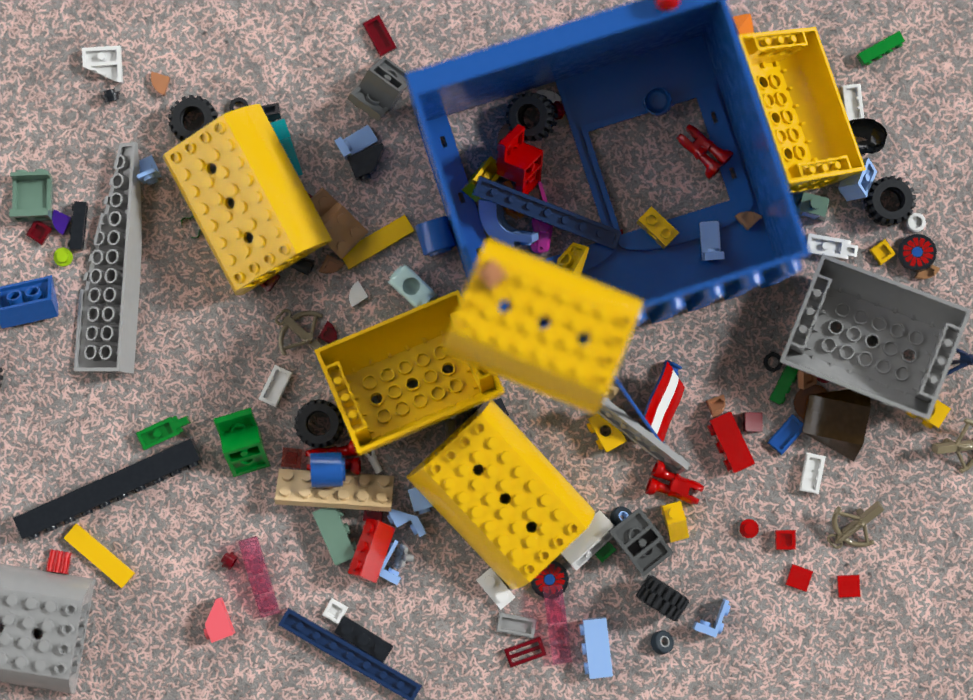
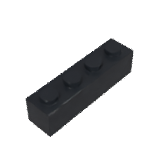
(78, 228)

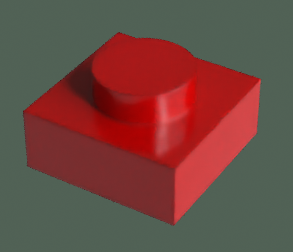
(785, 539)

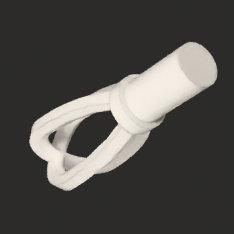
(374, 462)

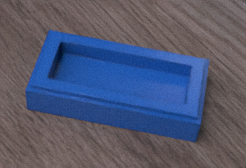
(786, 434)

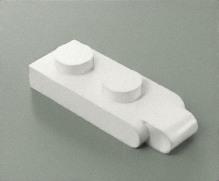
(831, 246)

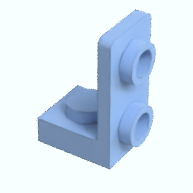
(356, 142)
(148, 171)
(710, 241)
(390, 574)
(705, 627)

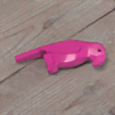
(545, 230)

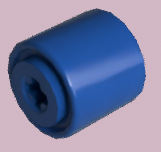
(435, 236)
(327, 469)

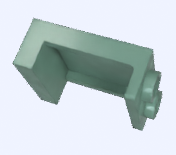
(31, 196)

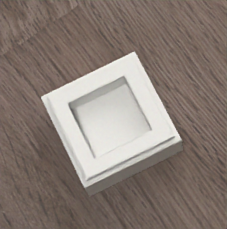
(335, 611)

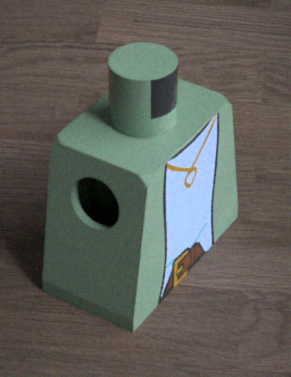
(811, 206)

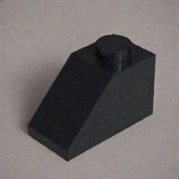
(366, 162)

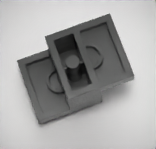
(380, 89)
(641, 541)

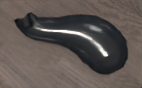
(870, 130)

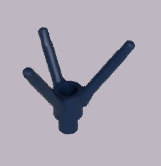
(965, 360)

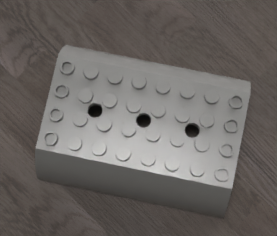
(892, 313)
(58, 607)

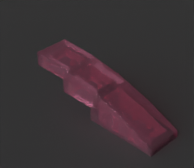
(259, 576)
(557, 624)

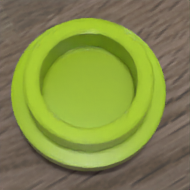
(63, 257)

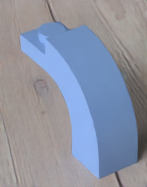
(497, 227)

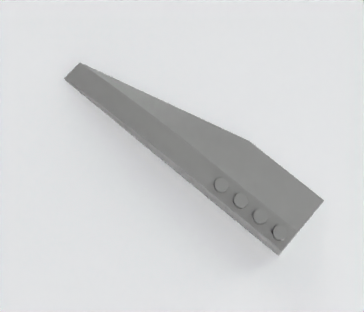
(111, 295)

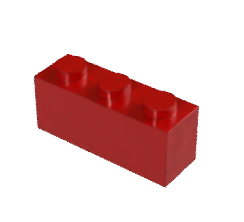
(730, 442)
(371, 550)

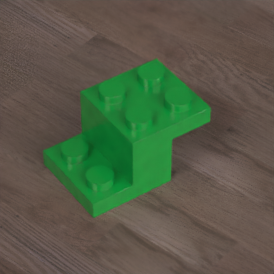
(242, 442)

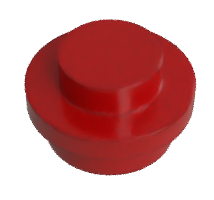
(749, 528)

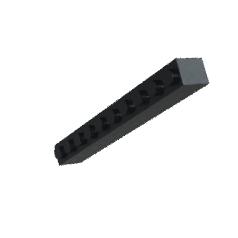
(108, 488)

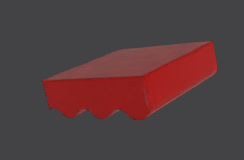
(58, 561)
(799, 577)
(848, 585)

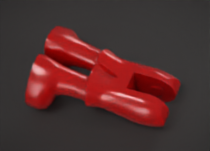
(700, 148)
(352, 464)
(678, 486)

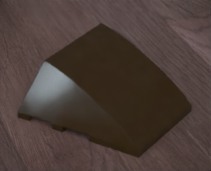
(838, 420)

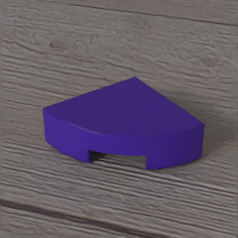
(60, 221)

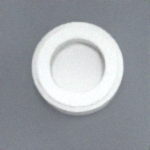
(915, 222)

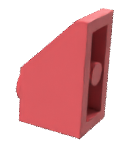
(218, 622)

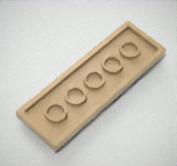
(357, 493)

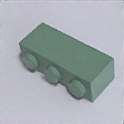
(335, 534)

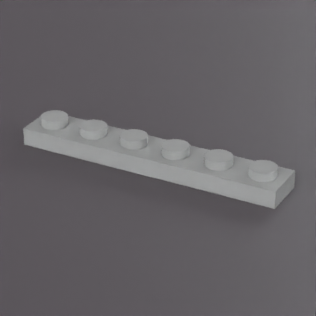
(642, 437)

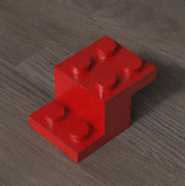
(519, 161)

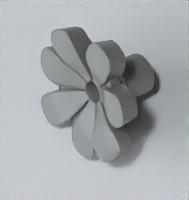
(402, 556)

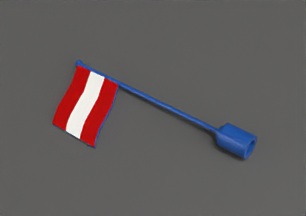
(661, 403)

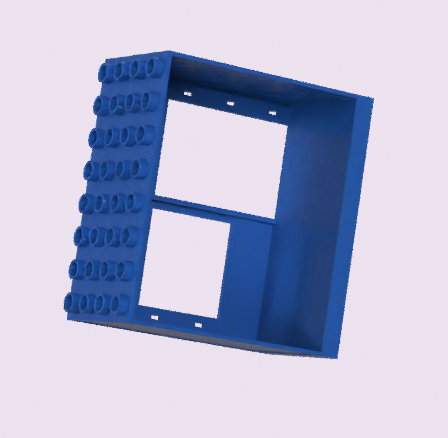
(602, 74)

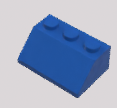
(28, 302)

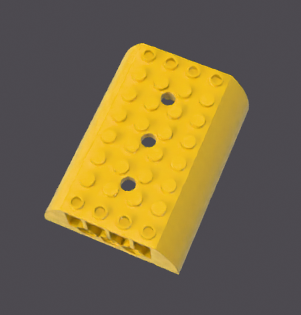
(805, 107)
(265, 193)
(537, 357)
(386, 359)
(510, 467)

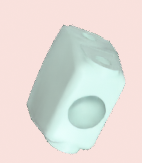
(411, 286)

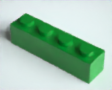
(882, 47)
(783, 385)

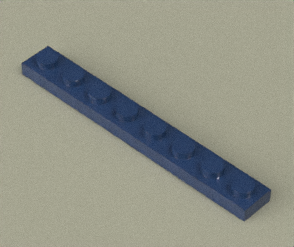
(546, 212)
(350, 655)

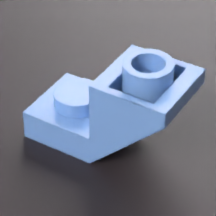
(399, 518)

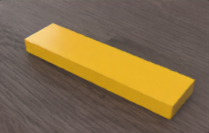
(378, 241)
(99, 555)

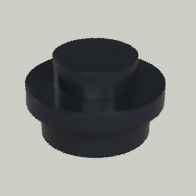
(110, 95)

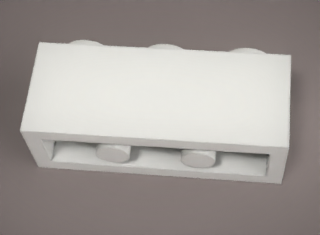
(589, 541)

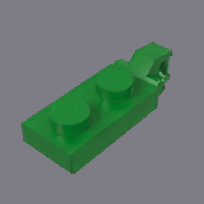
(161, 431)

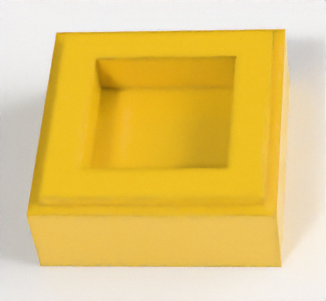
(882, 252)

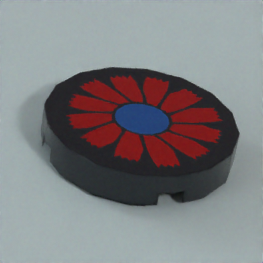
(917, 252)
(552, 575)

